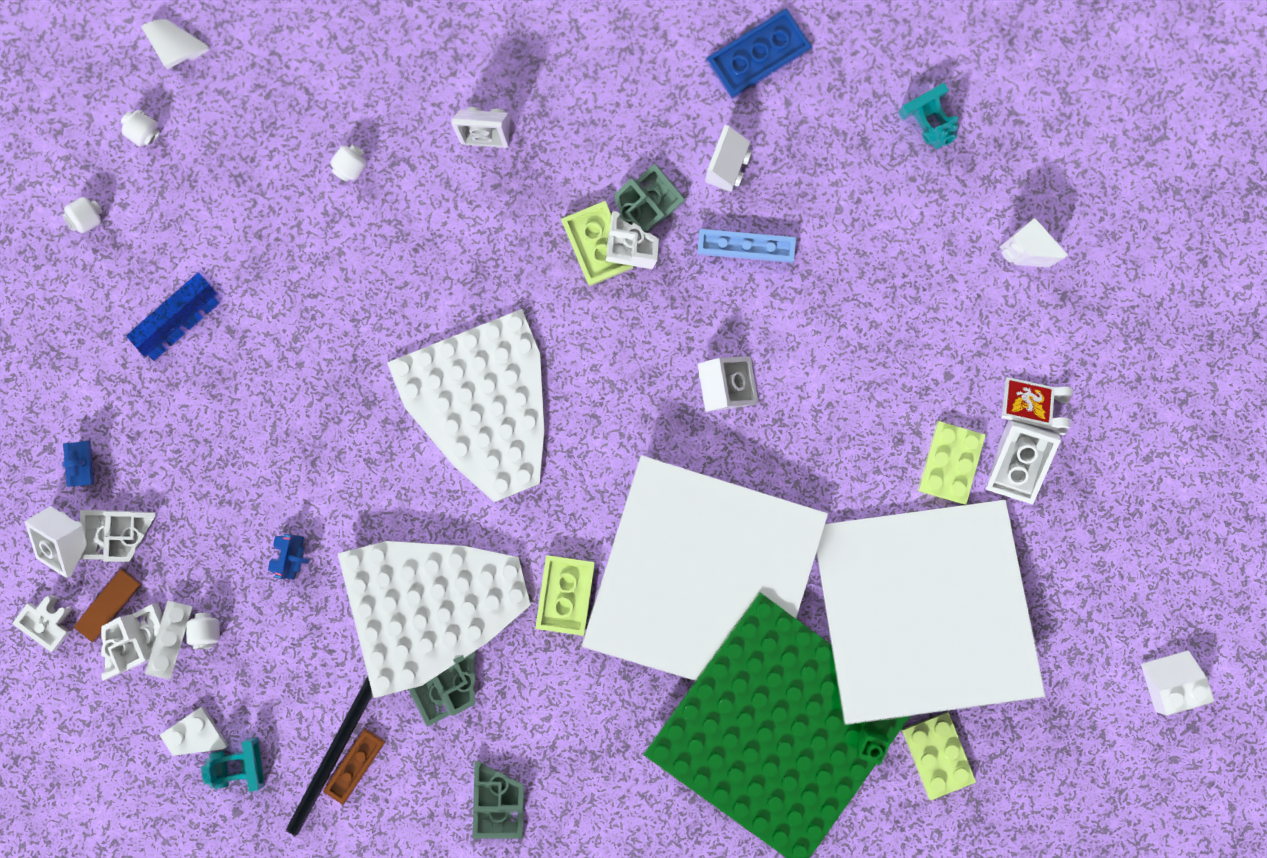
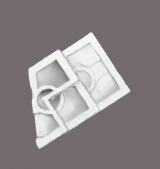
(115, 532)
(129, 643)

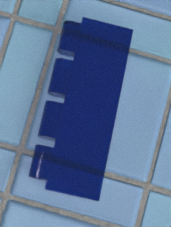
(167, 319)

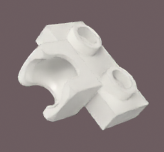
(44, 623)

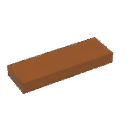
(107, 605)
(354, 766)

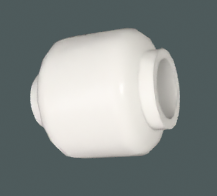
(139, 128)
(348, 162)
(82, 215)
(203, 631)

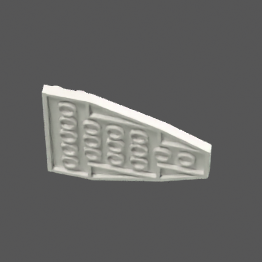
(481, 402)
(427, 606)

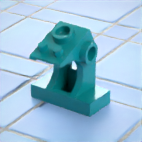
(926, 106)
(216, 770)

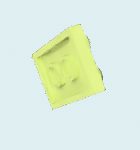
(589, 238)
(951, 463)
(565, 595)
(938, 755)

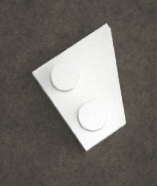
(194, 734)

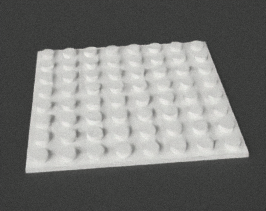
(693, 563)
(927, 612)

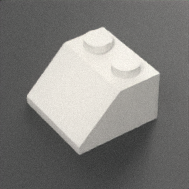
(727, 160)
(1032, 247)
(727, 383)
(57, 540)
(1176, 683)

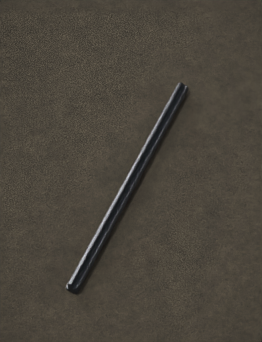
(330, 759)

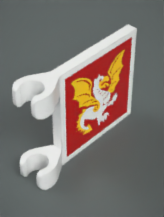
(1034, 404)

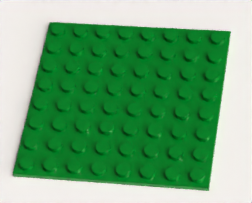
(768, 733)

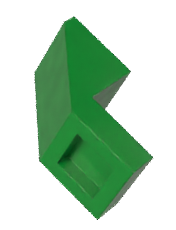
(874, 740)

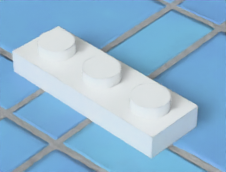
(168, 640)

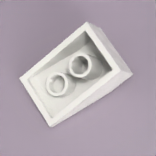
(482, 127)
(1022, 460)

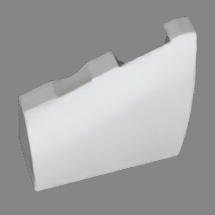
(172, 42)
(630, 244)

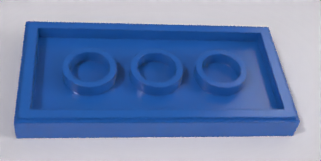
(759, 53)

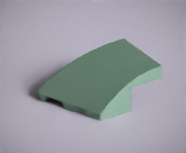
(650, 204)
(451, 688)
(493, 802)

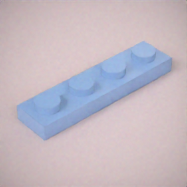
(746, 245)

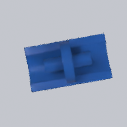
(78, 463)
(290, 556)

